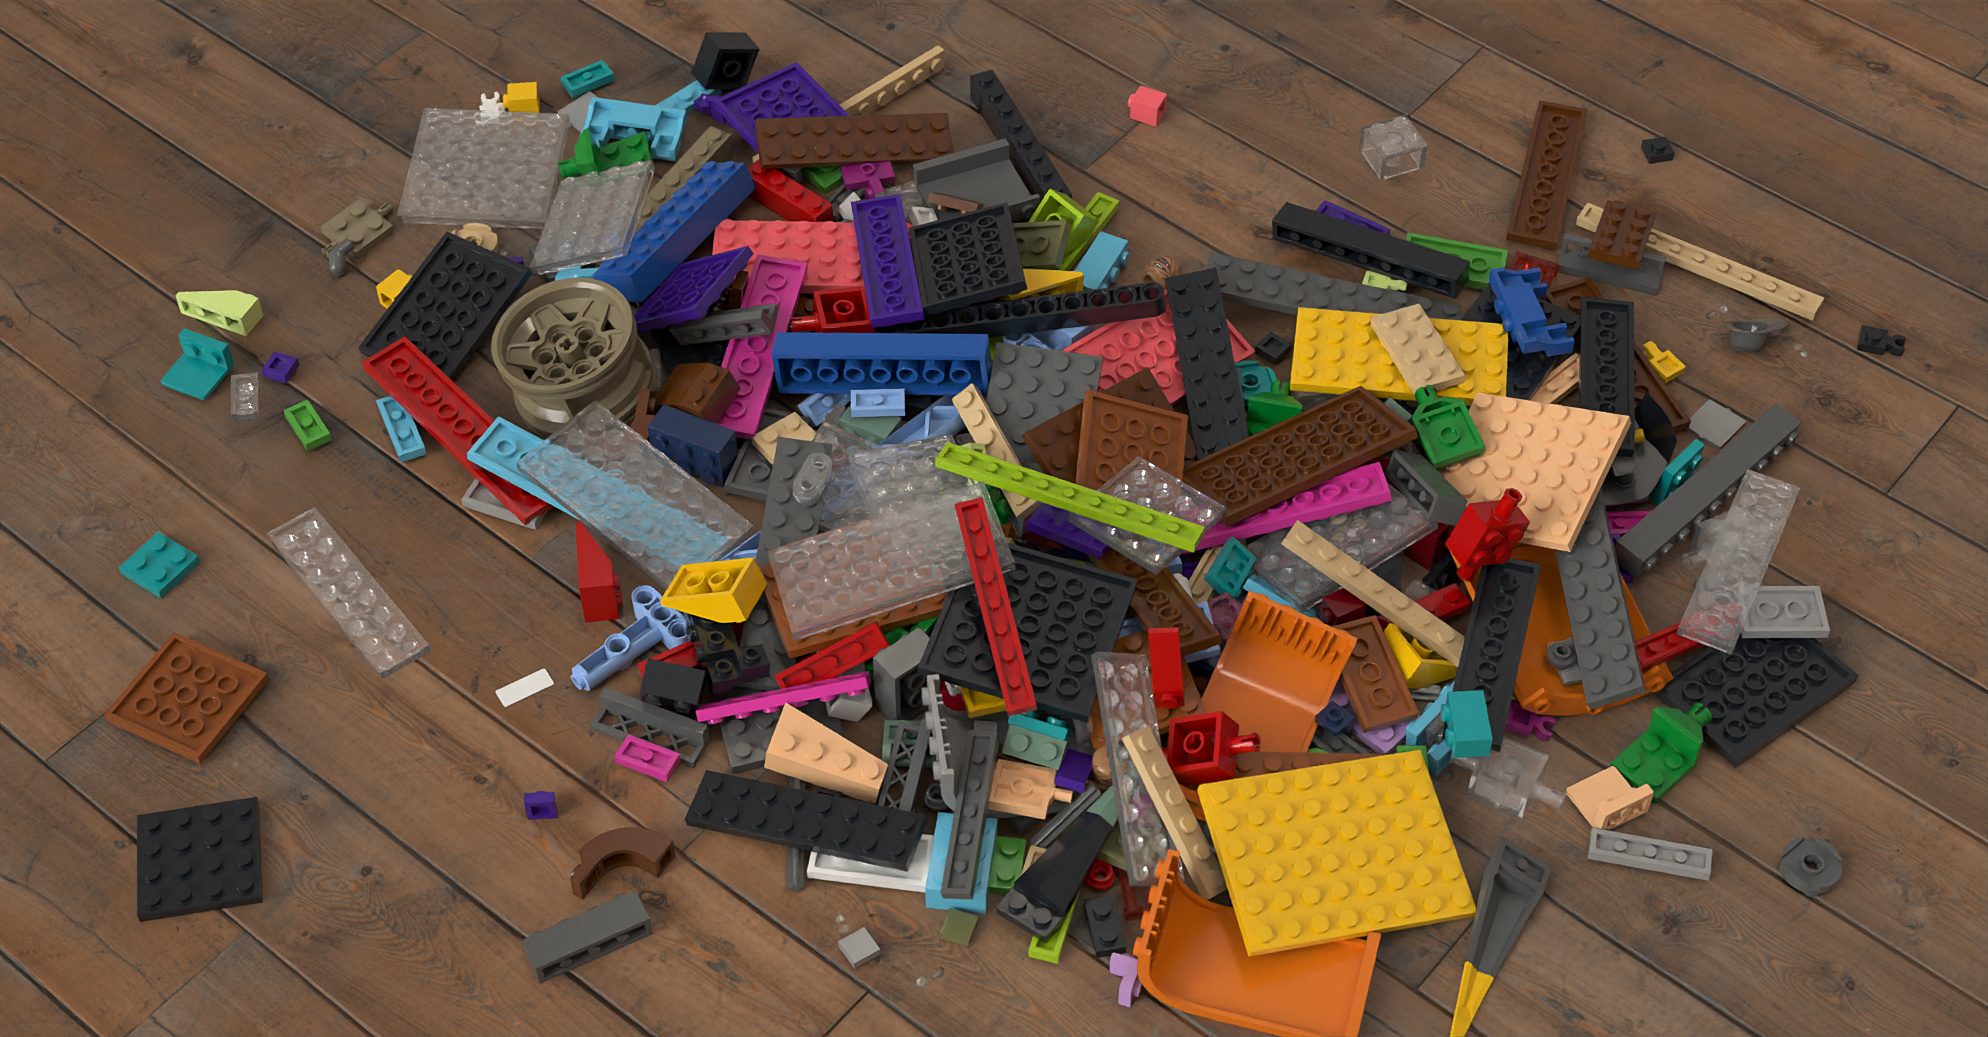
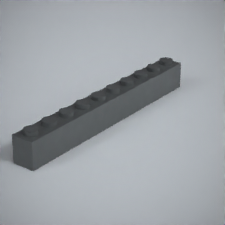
(1705, 491)

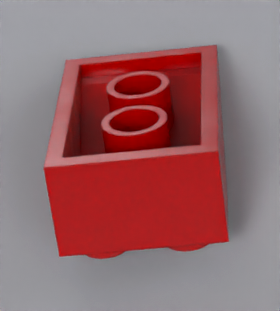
(596, 579)

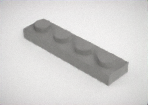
(1650, 854)

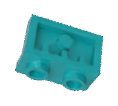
(1230, 568)

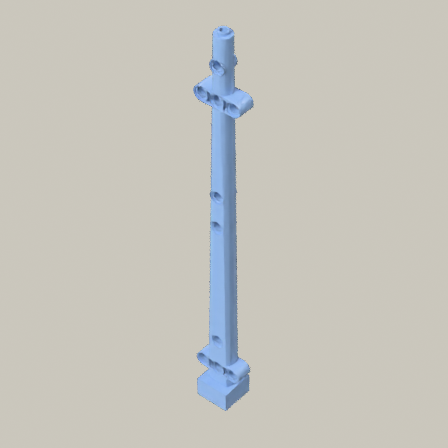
(668, 625)

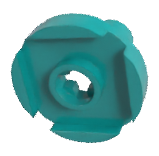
(1256, 375)

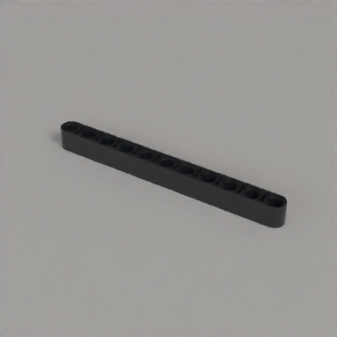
(1043, 312)

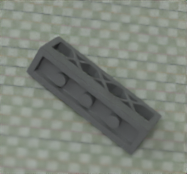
(1577, 264)
(727, 325)
(652, 718)
(916, 769)

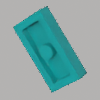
(587, 78)

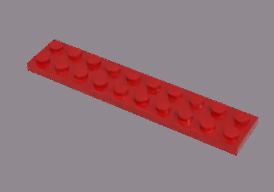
(447, 416)

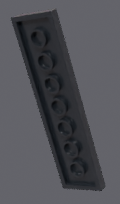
(1206, 361)
(1608, 361)
(1497, 638)
(806, 820)

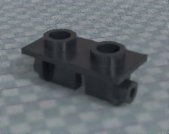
(1444, 574)

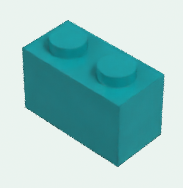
(1467, 724)

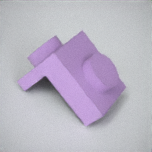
(1126, 966)

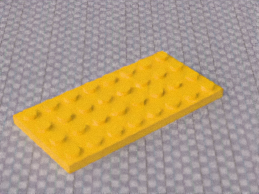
(1343, 352)

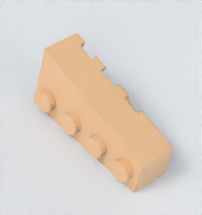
(823, 757)

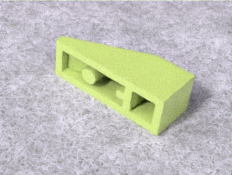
(225, 309)

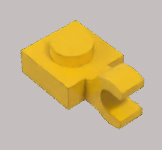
(1664, 363)

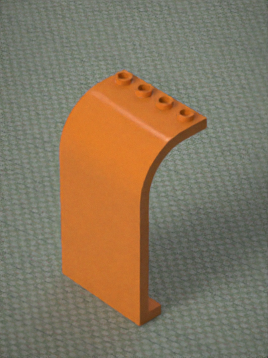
(1275, 677)
(1200, 965)

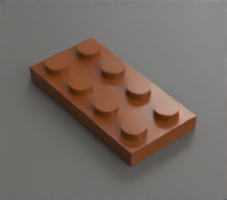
(1374, 678)

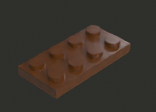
(1622, 234)

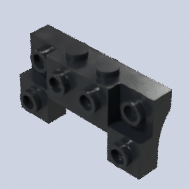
(720, 654)

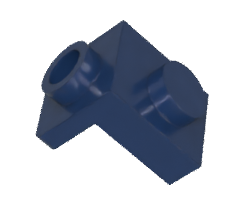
(1335, 719)

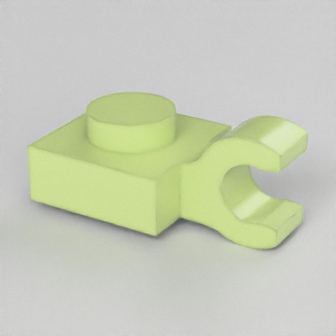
(1382, 281)

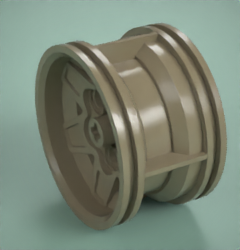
(569, 348)

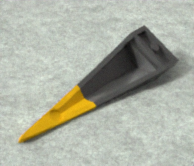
(1506, 898)

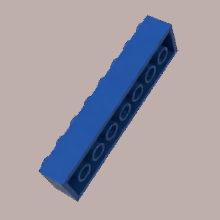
(677, 229)
(881, 361)

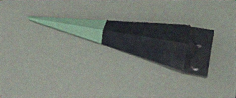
(1051, 884)

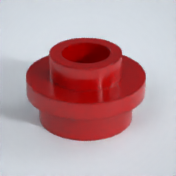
(1103, 869)

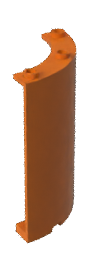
(1539, 683)

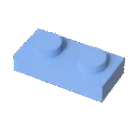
(877, 402)
(820, 404)

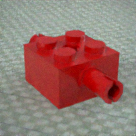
(836, 312)
(1487, 533)
(1206, 748)

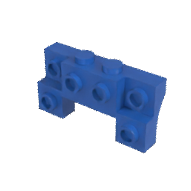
(1523, 315)

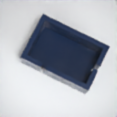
(694, 444)

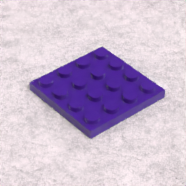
(778, 95)
(691, 289)

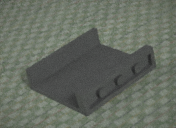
(977, 175)

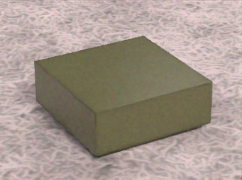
(959, 927)

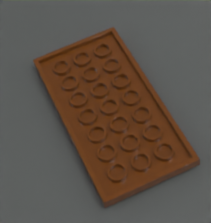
(1298, 454)

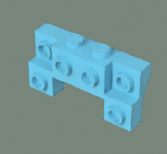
(623, 119)

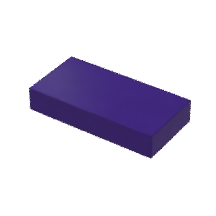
(1074, 771)

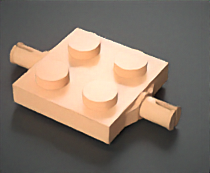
(1025, 789)

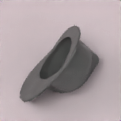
(1752, 334)

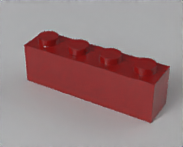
(787, 196)

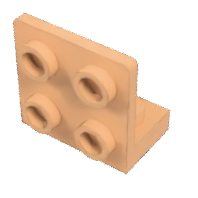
(1609, 799)

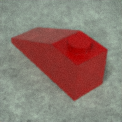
(1167, 667)

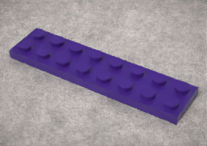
(887, 261)

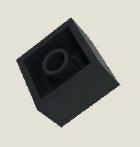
(725, 60)
(673, 686)

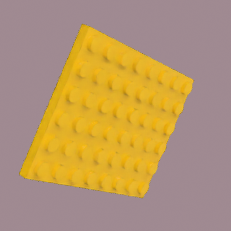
(1335, 852)

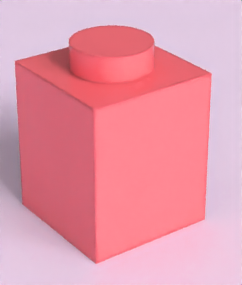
(1147, 105)

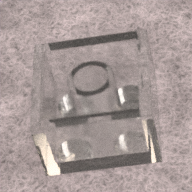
(1393, 147)

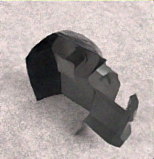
(1637, 477)

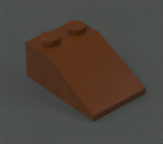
(699, 390)

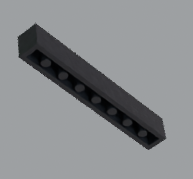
(1007, 122)
(1371, 250)

